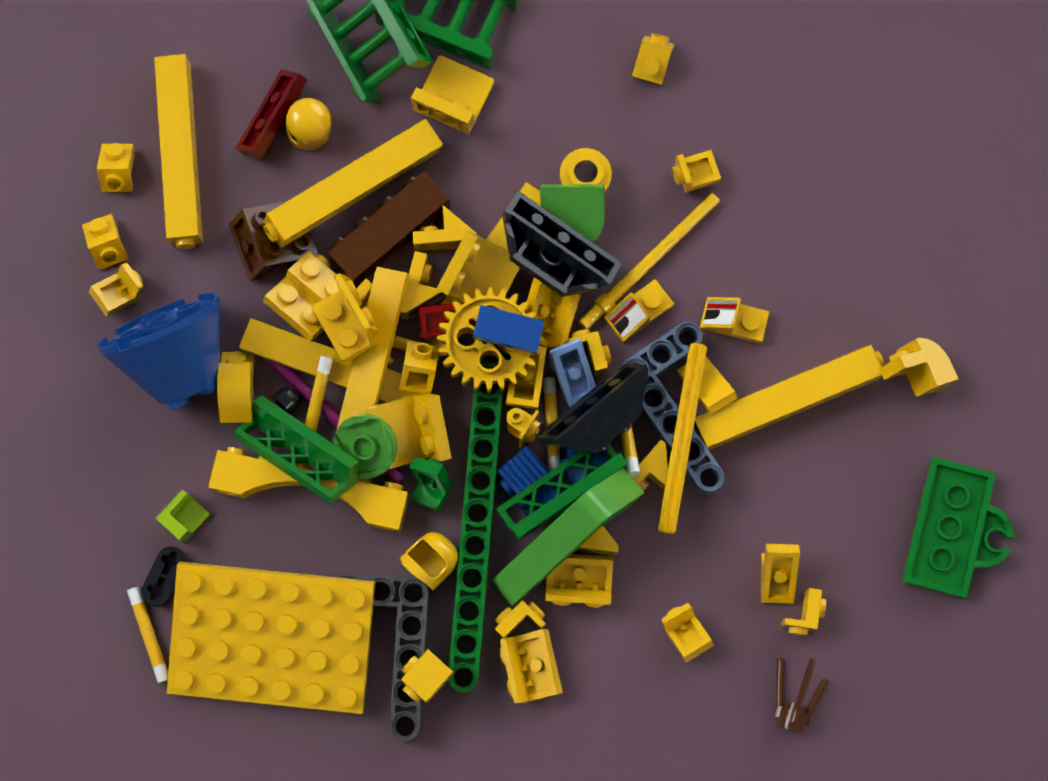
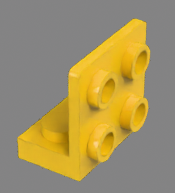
(452, 94)
(479, 266)
(344, 322)
(417, 426)

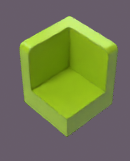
(183, 516)

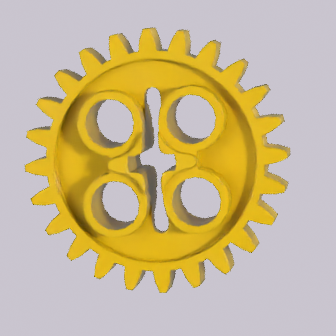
(468, 358)

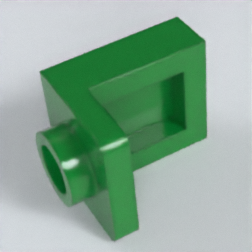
(432, 483)

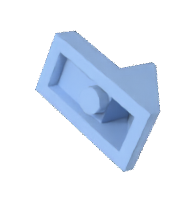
(572, 370)

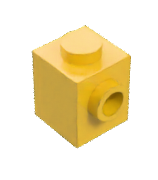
(419, 367)
(425, 676)

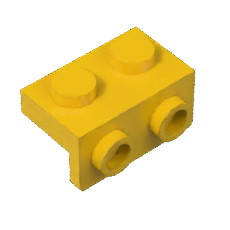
(555, 312)
(581, 580)
(530, 666)

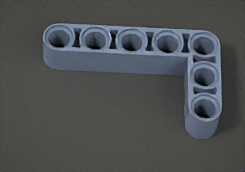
(668, 409)

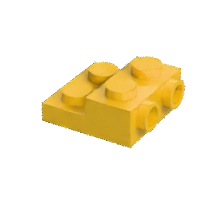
(303, 286)

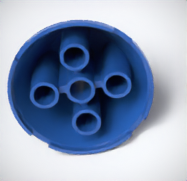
(170, 349)

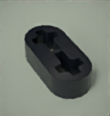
(157, 573)

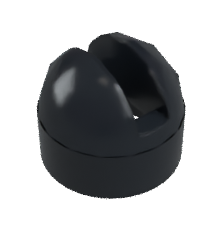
(287, 399)

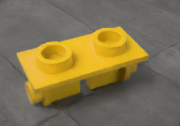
(523, 425)

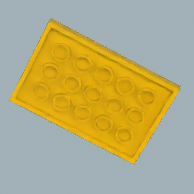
(270, 637)

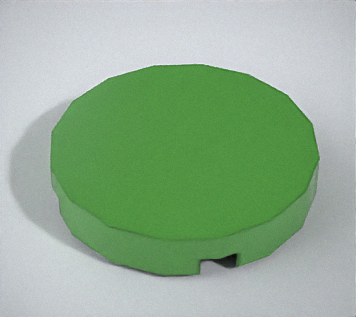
(369, 442)

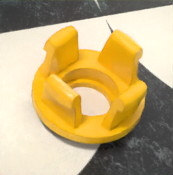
(602, 164)

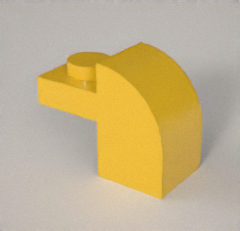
(924, 365)
(235, 387)

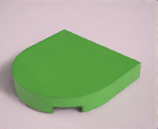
(577, 206)

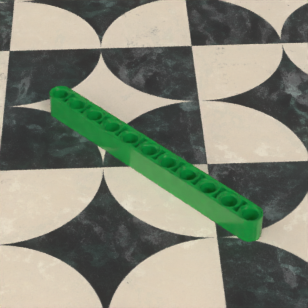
(472, 530)

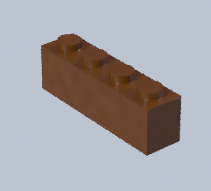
(389, 228)

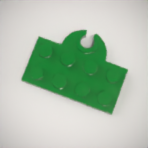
(954, 529)

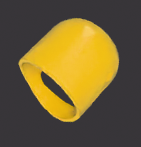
(309, 123)
(431, 559)

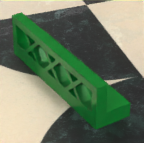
(304, 447)
(561, 500)

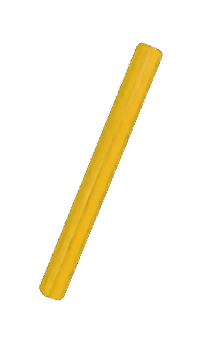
(682, 438)

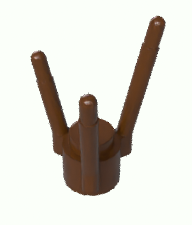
(794, 715)

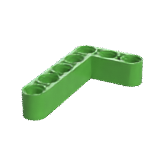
(566, 535)

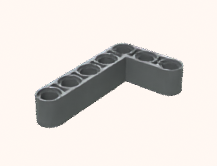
(403, 643)

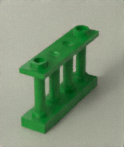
(395, 26)
(450, 38)

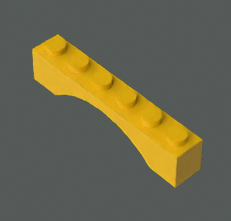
(243, 476)

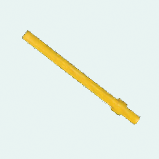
(606, 302)

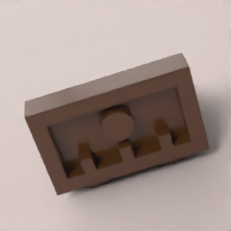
(255, 247)

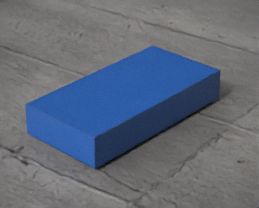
(508, 329)

